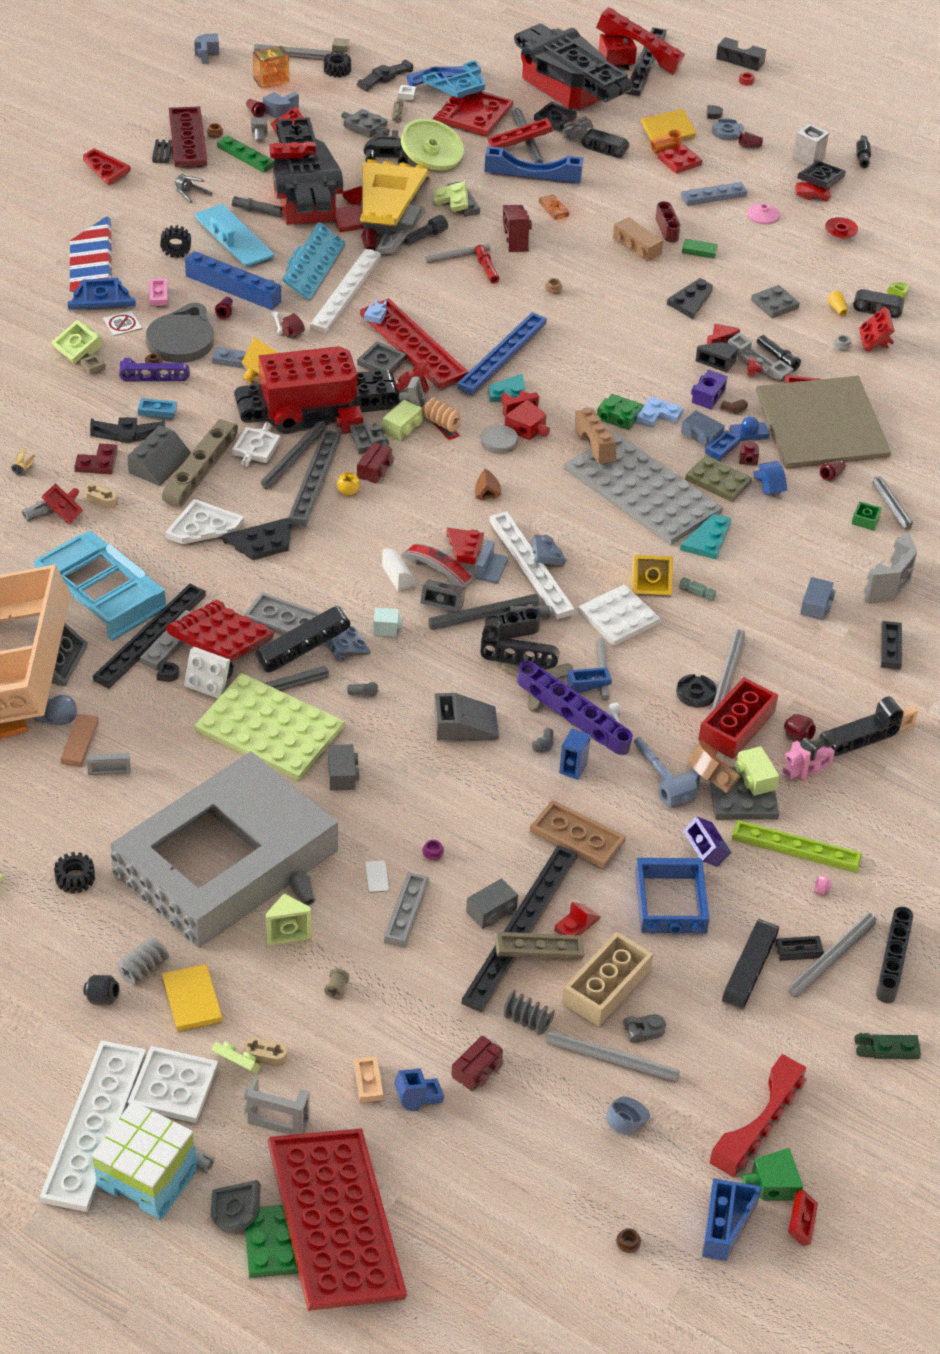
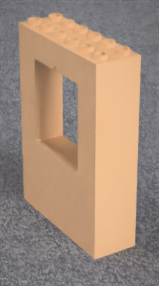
(29, 670)

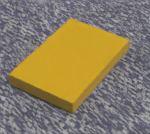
(661, 124)
(191, 997)

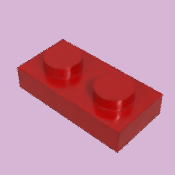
(803, 1217)

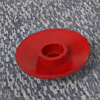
(841, 227)

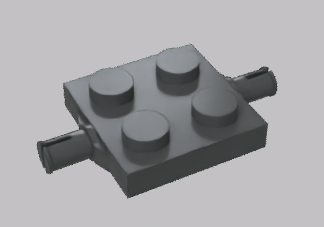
(365, 122)

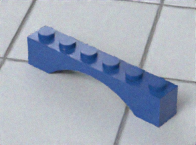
(502, 162)

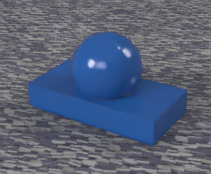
(750, 429)

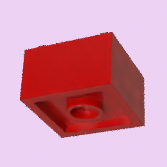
(618, 49)

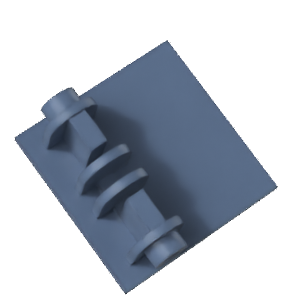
(346, 642)

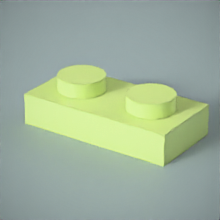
(245, 1060)

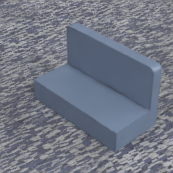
(490, 565)

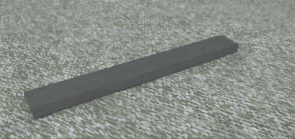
(314, 478)

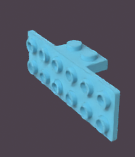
(234, 235)
(312, 261)

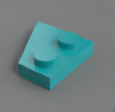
(510, 386)

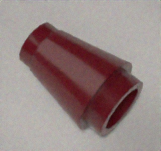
(256, 108)
(750, 140)
(369, 238)
(224, 308)
(832, 469)

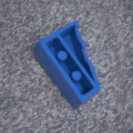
(727, 1216)

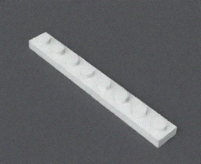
(345, 291)
(535, 572)

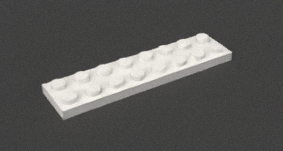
(98, 1108)

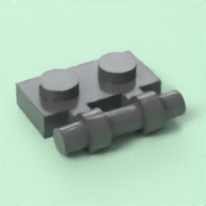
(363, 436)

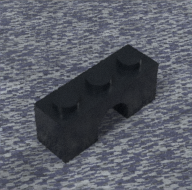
(750, 58)

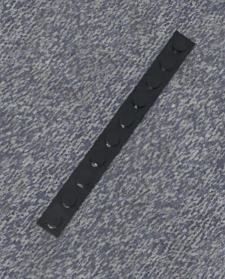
(523, 921)

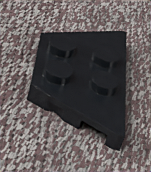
(261, 539)

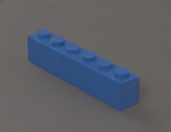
(233, 280)

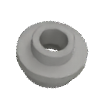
(843, 342)

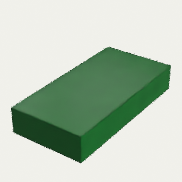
(699, 248)

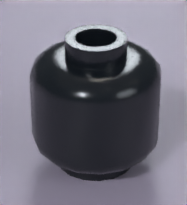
(101, 989)

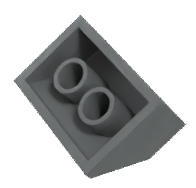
(158, 456)
(68, 655)

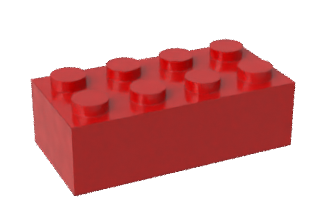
(738, 717)

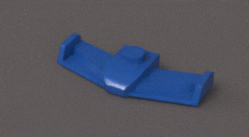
(443, 72)

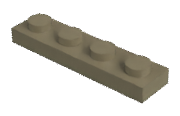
(539, 945)

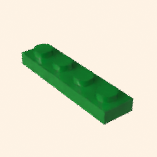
(245, 154)

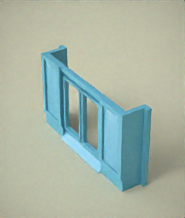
(123, 606)

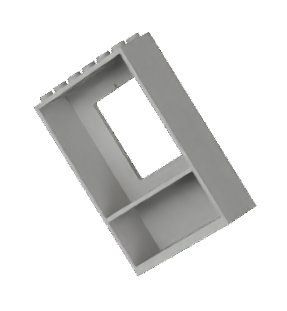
(262, 810)

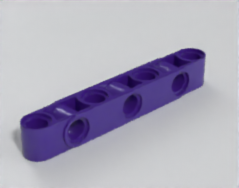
(574, 708)

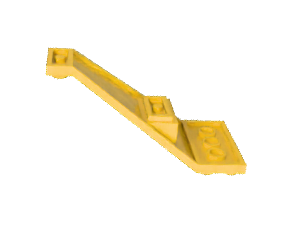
(389, 190)

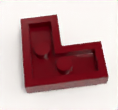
(100, 463)

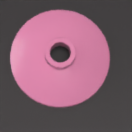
(763, 213)

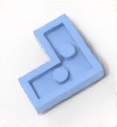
(658, 409)

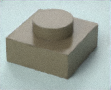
(93, 364)

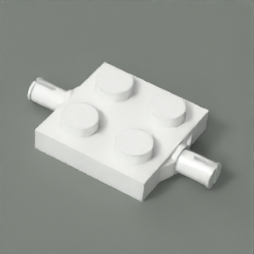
(256, 444)

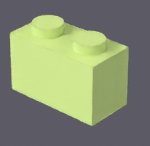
(402, 420)
(757, 771)

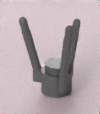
(184, 183)

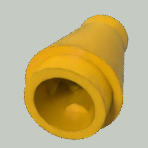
(838, 302)

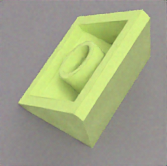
(288, 921)

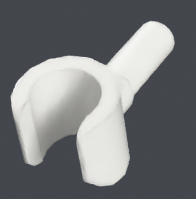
(613, 710)

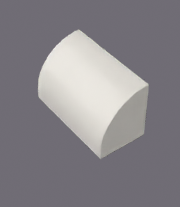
(397, 570)

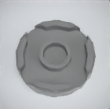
(499, 438)

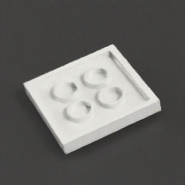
(619, 615)
(174, 1083)

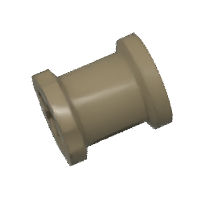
(336, 985)

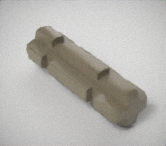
(397, 110)

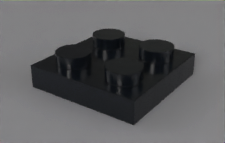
(556, 114)

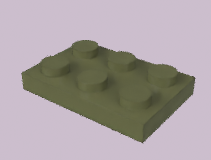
(718, 478)

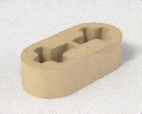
(100, 495)
(265, 1051)

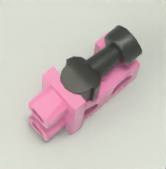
(809, 756)

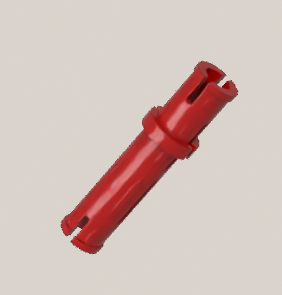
(481, 253)

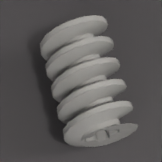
(141, 960)

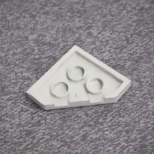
(203, 522)

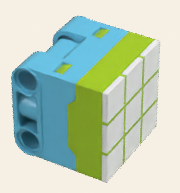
(146, 1159)

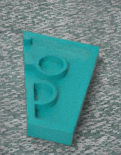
(708, 537)

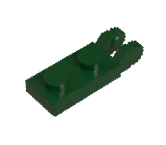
(887, 1046)

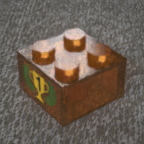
(271, 66)

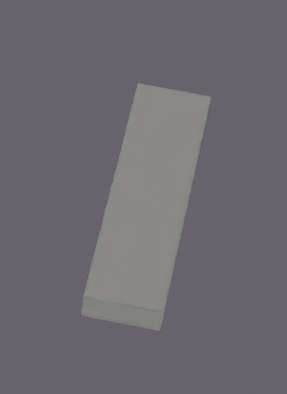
(406, 909)

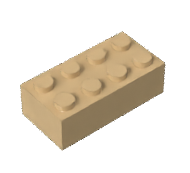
(607, 979)

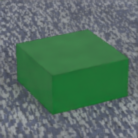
(866, 515)

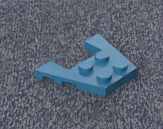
(461, 84)

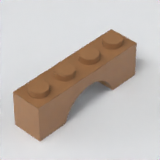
(602, 442)

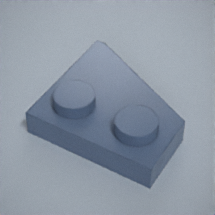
(547, 551)

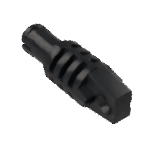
(863, 151)

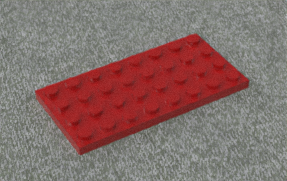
(336, 1219)

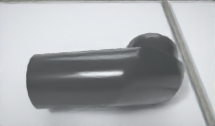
(363, 689)
(545, 742)

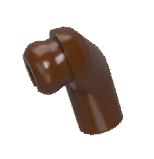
(735, 407)

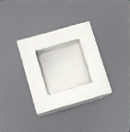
(407, 92)

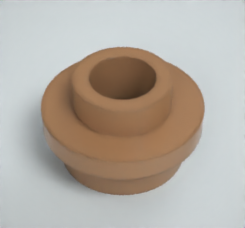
(553, 285)

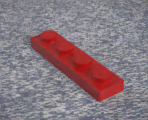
(520, 134)

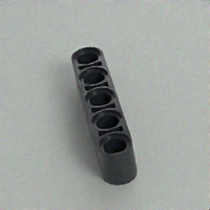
(303, 639)
(894, 955)
(750, 964)

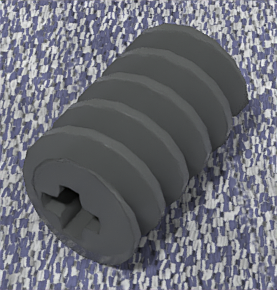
(527, 1013)

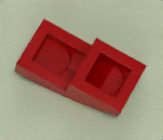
(808, 190)

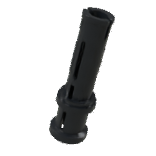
(779, 353)

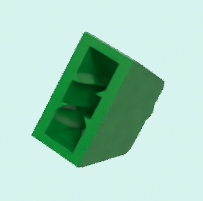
(776, 1176)

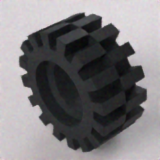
(337, 64)
(175, 249)
(76, 882)

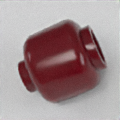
(799, 727)

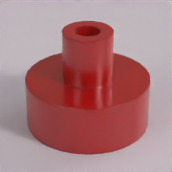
(752, 368)

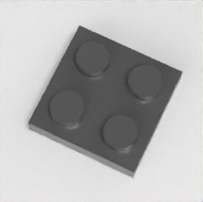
(775, 301)
(381, 358)

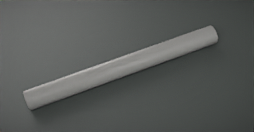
(455, 253)
(602, 663)

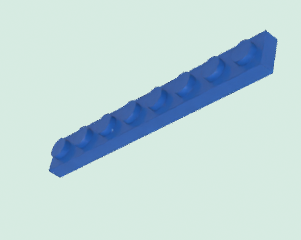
(501, 353)

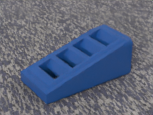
(581, 680)

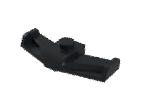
(384, 74)
(125, 431)

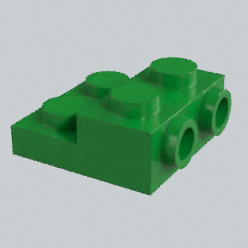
(619, 411)

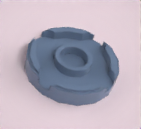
(727, 129)

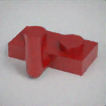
(63, 503)

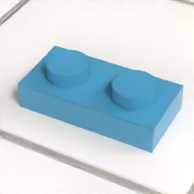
(157, 408)

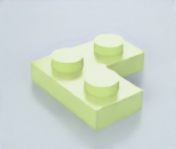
(455, 194)

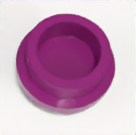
(433, 850)

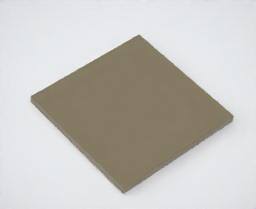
(822, 421)

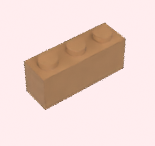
(638, 239)

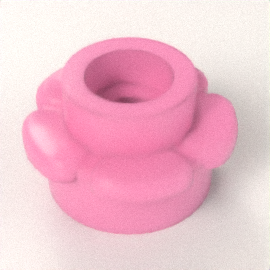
(822, 885)

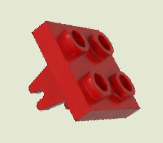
(877, 330)
(420, 371)

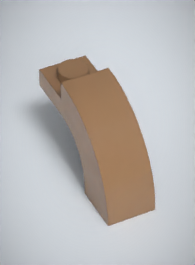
(710, 767)

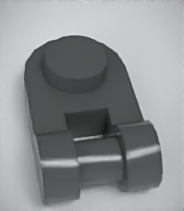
(652, 1027)

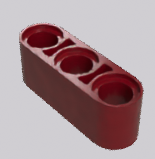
(668, 221)

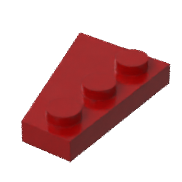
(105, 166)
(465, 544)

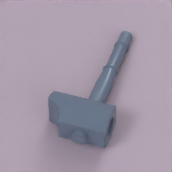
(673, 789)

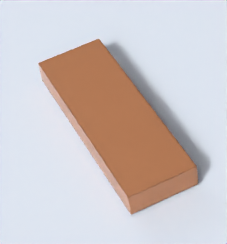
(79, 740)

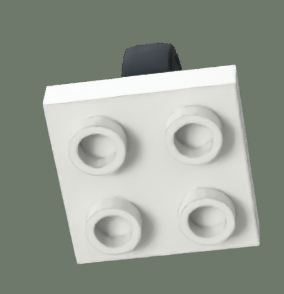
(207, 672)

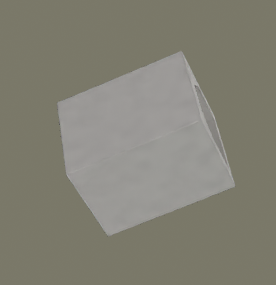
(810, 145)

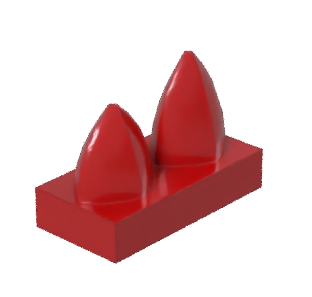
(510, 403)

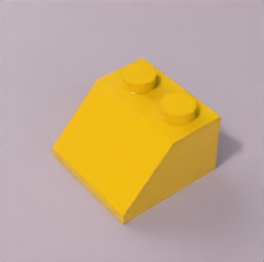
(652, 574)

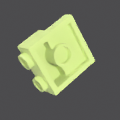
(77, 342)

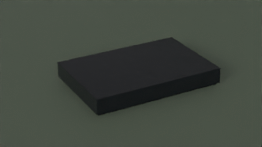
(821, 174)

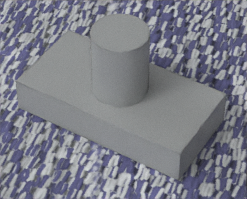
(259, 126)
(415, 393)

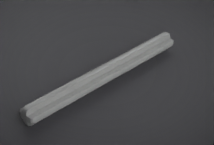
(299, 52)
(729, 667)
(832, 954)
(612, 1056)

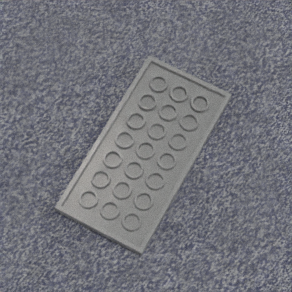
(645, 491)

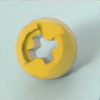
(348, 483)

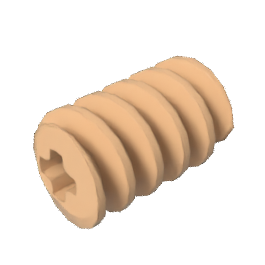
(441, 414)

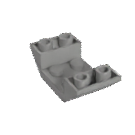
(888, 582)

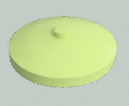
(432, 144)

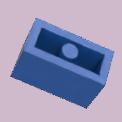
(574, 754)

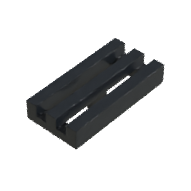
(163, 144)
(799, 951)

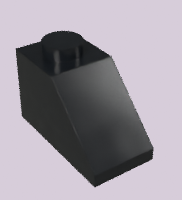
(717, 355)

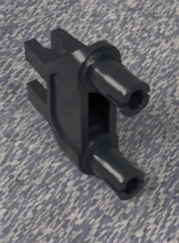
(385, 147)

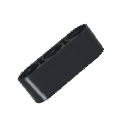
(605, 143)
(873, 301)
(518, 622)

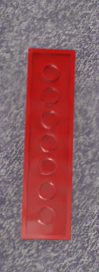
(418, 345)

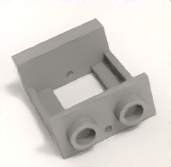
(299, 1109)

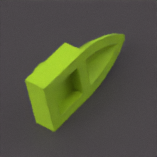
(899, 289)

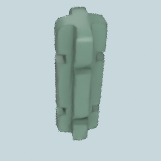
(697, 588)

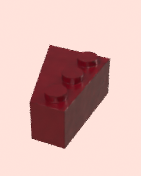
(517, 225)

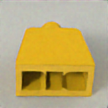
(251, 361)

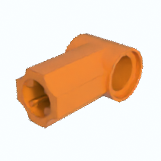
(669, 141)

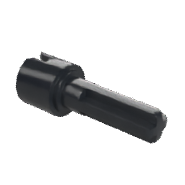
(435, 226)

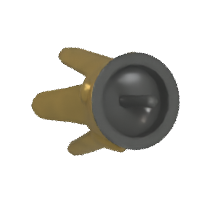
(20, 466)

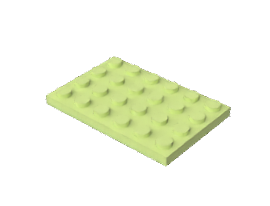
(271, 725)

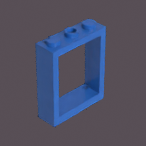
(672, 869)

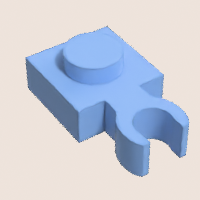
(376, 313)

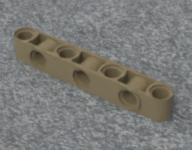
(199, 462)

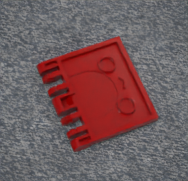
(474, 112)
(220, 631)

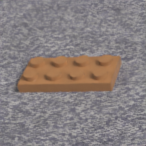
(577, 833)

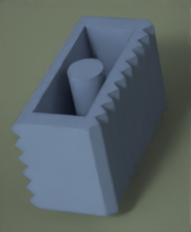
(701, 428)
(817, 598)

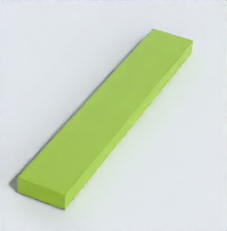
(796, 846)

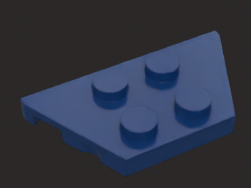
(101, 294)

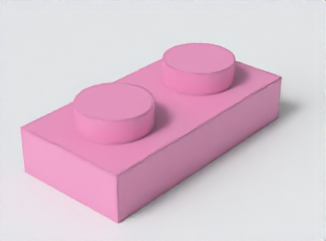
(158, 292)

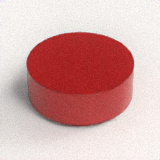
(746, 78)

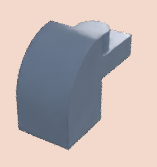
(206, 45)
(278, 105)

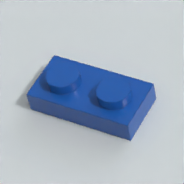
(722, 445)

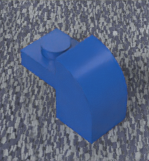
(772, 477)
(416, 1090)

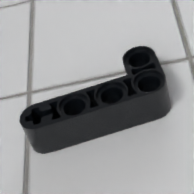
(520, 647)
(870, 729)

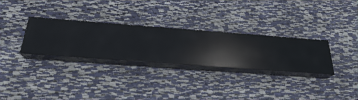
(644, 65)
(141, 642)

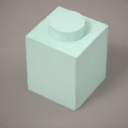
(386, 622)

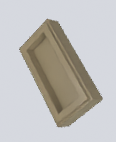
(340, 45)

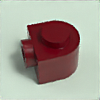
(292, 325)
(749, 449)

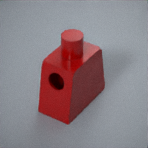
(527, 421)

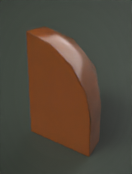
(487, 486)

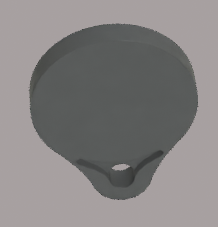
(180, 335)

